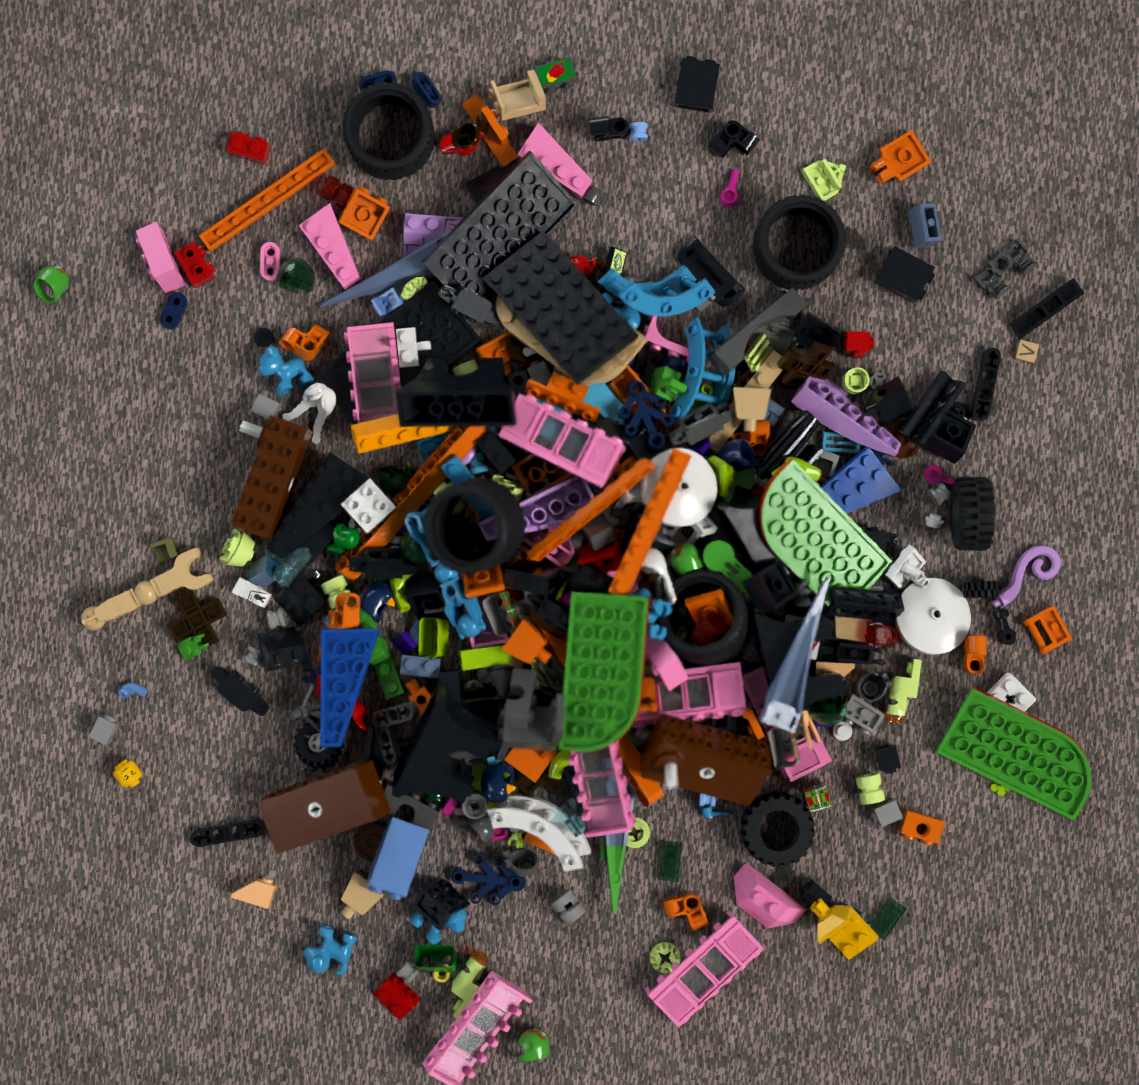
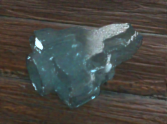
(290, 566)

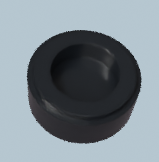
(263, 337)

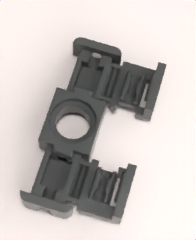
(1015, 254)

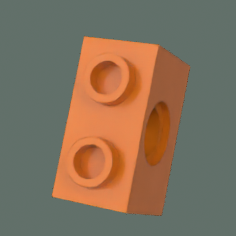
(932, 830)

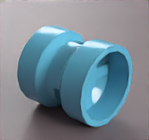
(477, 464)

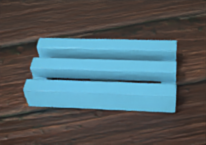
(840, 450)

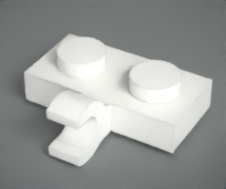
(409, 347)

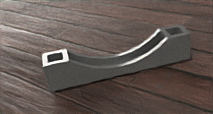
(785, 309)

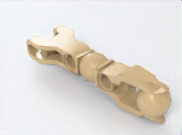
(147, 591)

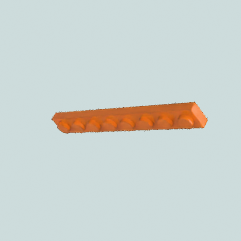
(267, 200)
(591, 510)
(650, 522)

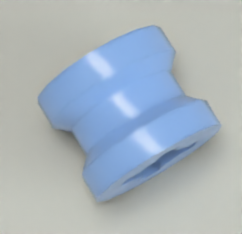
(638, 131)
(706, 799)

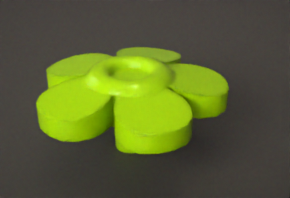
(999, 788)

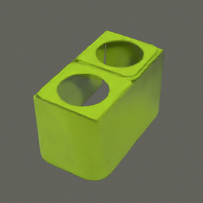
(440, 637)

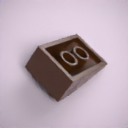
(538, 474)

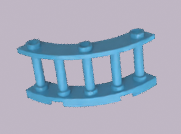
(659, 297)
(695, 373)

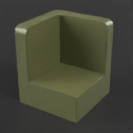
(165, 549)

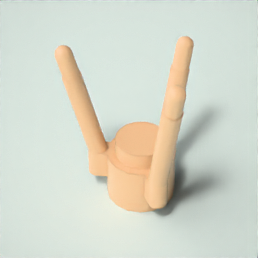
(805, 721)

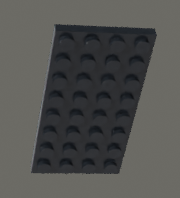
(501, 224)
(560, 308)
(434, 322)

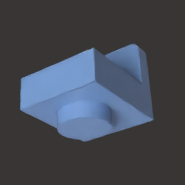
(387, 302)

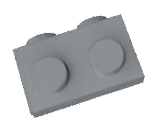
(863, 715)

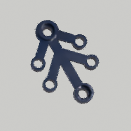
(644, 412)
(491, 879)

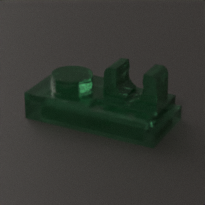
(670, 861)

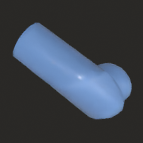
(132, 688)

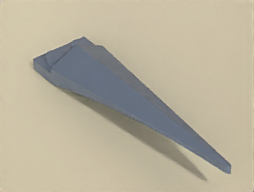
(392, 276)
(787, 692)

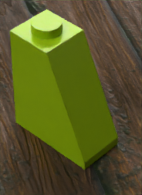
(483, 657)

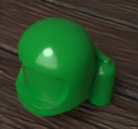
(344, 539)

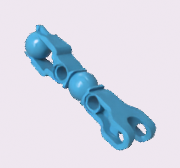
(468, 624)

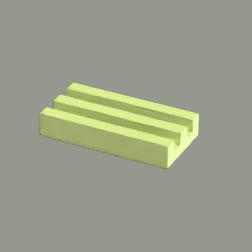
(760, 355)

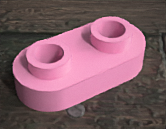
(268, 262)

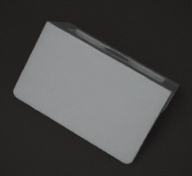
(778, 336)

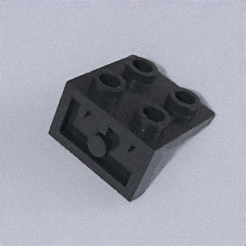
(439, 903)

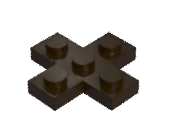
(810, 363)
(197, 618)
(552, 784)

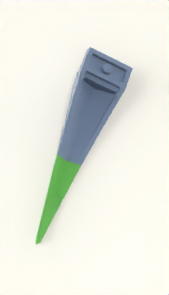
(615, 853)

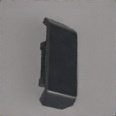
(706, 266)
(639, 444)

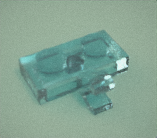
(574, 818)

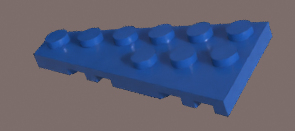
(860, 482)

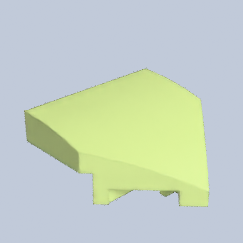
(824, 178)

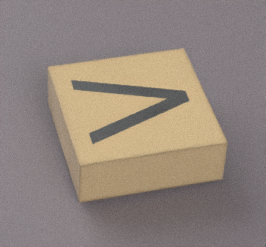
(1027, 351)

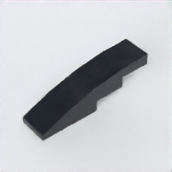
(1046, 308)

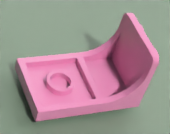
(658, 343)

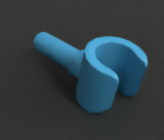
(708, 813)

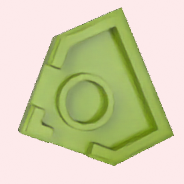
(724, 475)

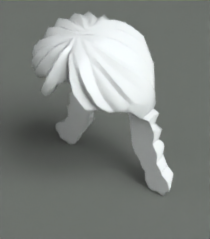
(319, 396)
(656, 563)

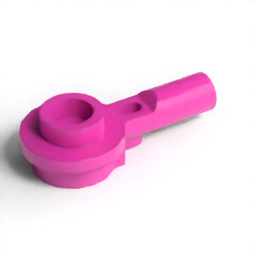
(729, 196)
(934, 475)

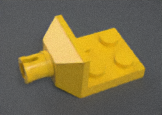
(843, 928)

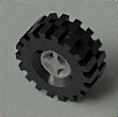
(309, 750)

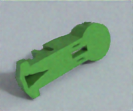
(720, 558)

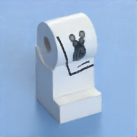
(251, 592)

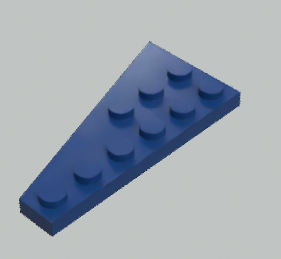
(343, 669)

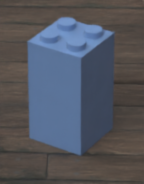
(396, 858)

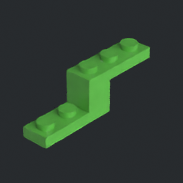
(383, 661)

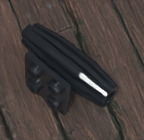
(790, 443)

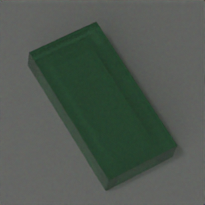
(887, 918)

